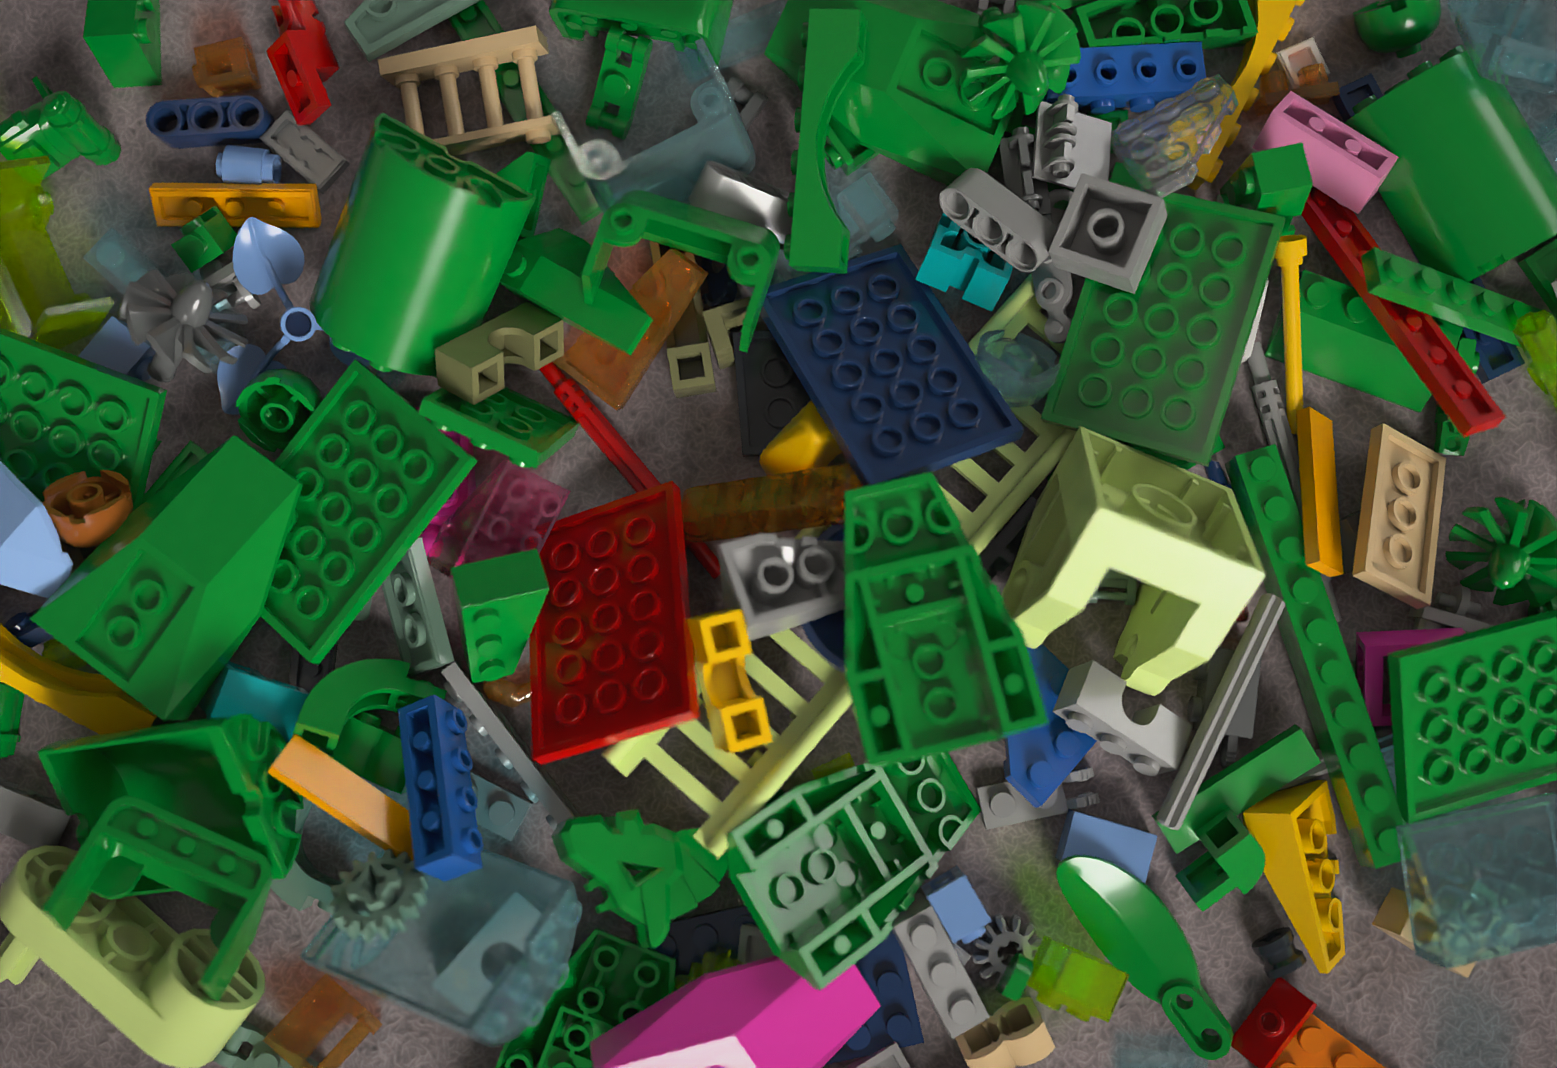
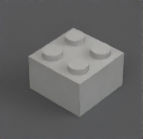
(1108, 232)

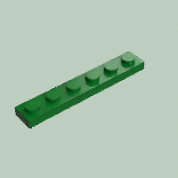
(1443, 295)

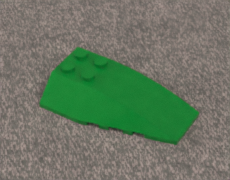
(926, 630)
(844, 858)

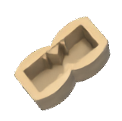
(1008, 1038)

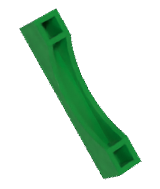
(833, 56)

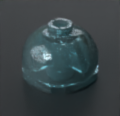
(1018, 368)

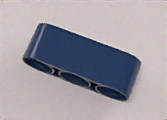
(194, 115)

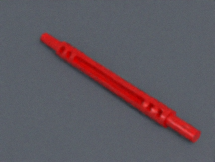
(615, 449)

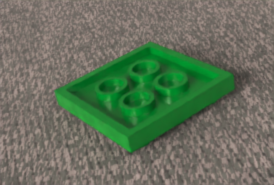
(503, 422)

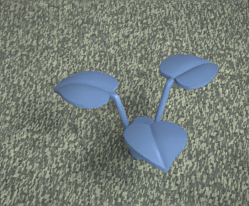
(262, 261)

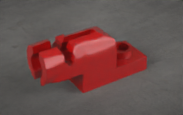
(302, 58)

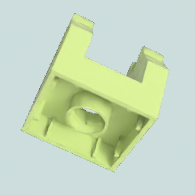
(1148, 521)

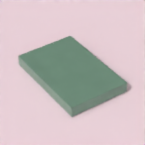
(416, 613)

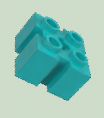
(964, 263)

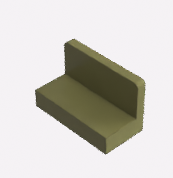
(719, 323)

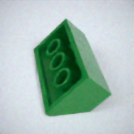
(1350, 345)

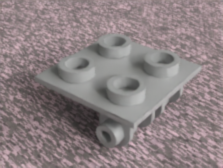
(1069, 144)

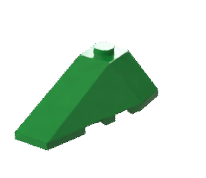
(548, 274)

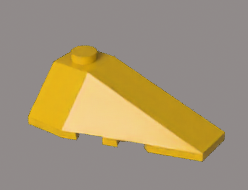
(1293, 835)

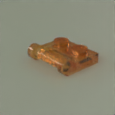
(314, 1020)

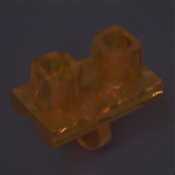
(1312, 83)

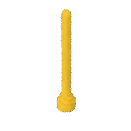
(1289, 257)

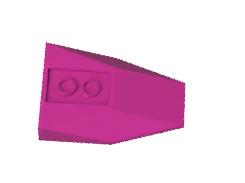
(742, 1019)

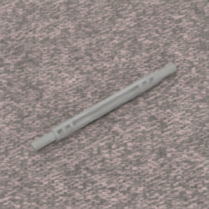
(1279, 433)

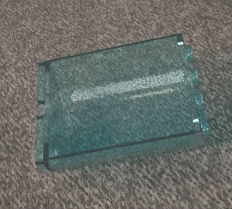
(476, 956)

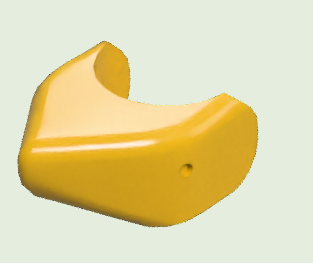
(800, 445)

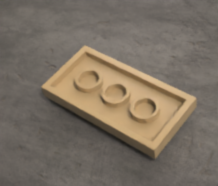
(1400, 517)

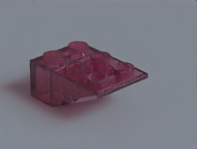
(502, 517)

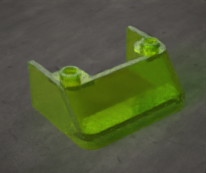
(33, 284)

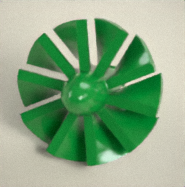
(1028, 52)
(1518, 552)

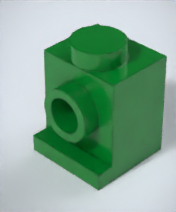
(204, 239)

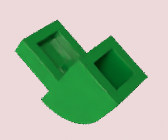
(1230, 862)

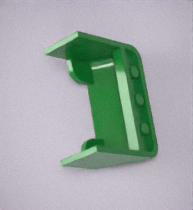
(745, 247)
(149, 841)

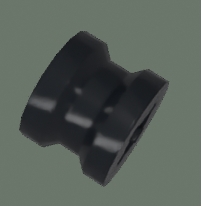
(1279, 952)

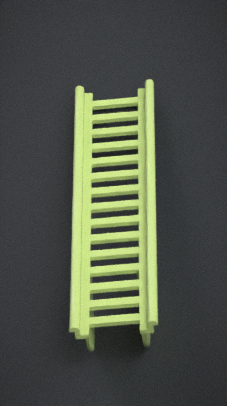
(815, 718)

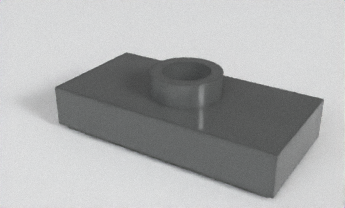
(305, 151)

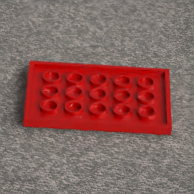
(613, 629)

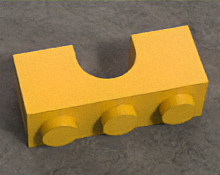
(732, 707)

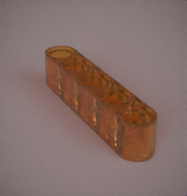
(767, 503)

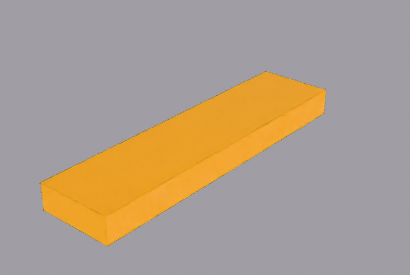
(271, 202)
(1319, 492)
(344, 796)

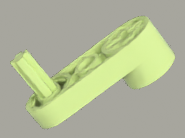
(125, 964)

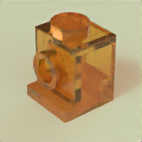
(219, 56)

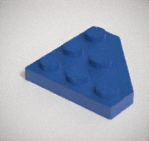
(1046, 754)

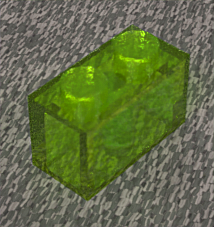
(1076, 980)

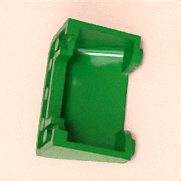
(661, 20)

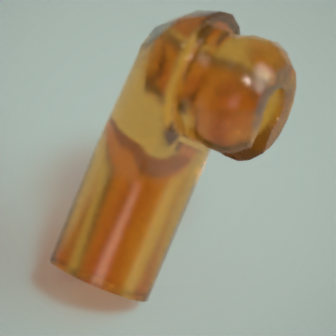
(507, 692)

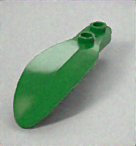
(1147, 943)

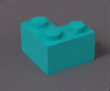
(246, 690)

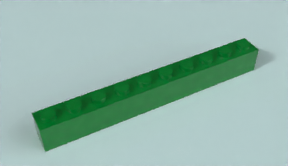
(1319, 658)

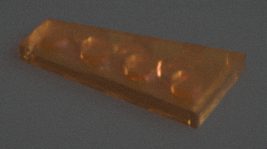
(665, 295)

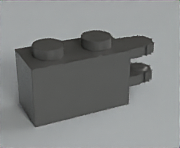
(1242, 723)

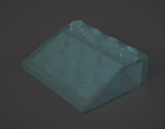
(1482, 881)

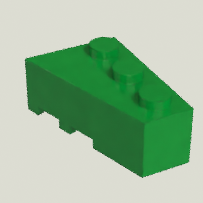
(125, 40)
(1272, 183)

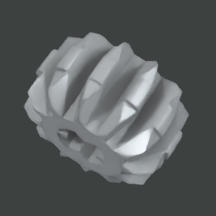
(1000, 937)

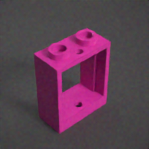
(1369, 663)

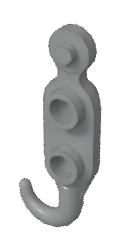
(1054, 286)

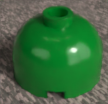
(1397, 25)
(276, 407)

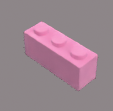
(1338, 157)

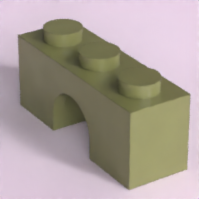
(475, 361)

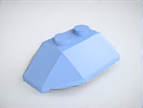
(28, 541)

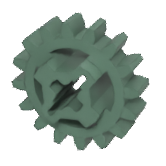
(378, 896)

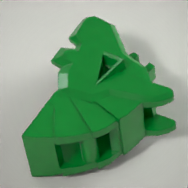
(672, 866)

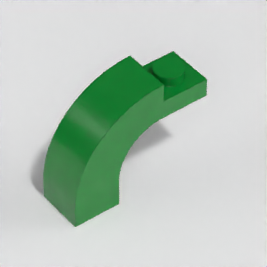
(353, 690)

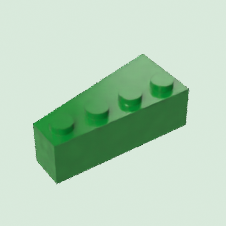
(1144, 22)

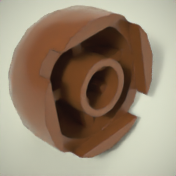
(88, 508)

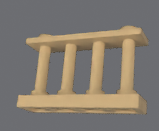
(482, 56)

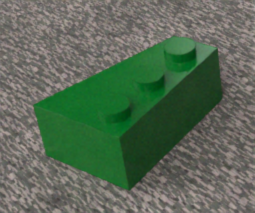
(497, 610)

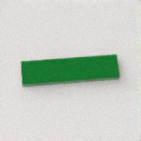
(1245, 783)

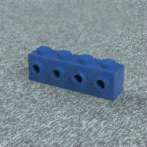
(1132, 76)
(440, 789)

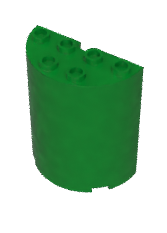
(1467, 169)
(415, 250)
(195, 769)

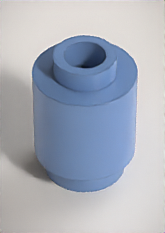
(248, 165)

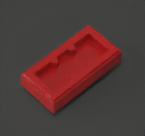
(1272, 1024)

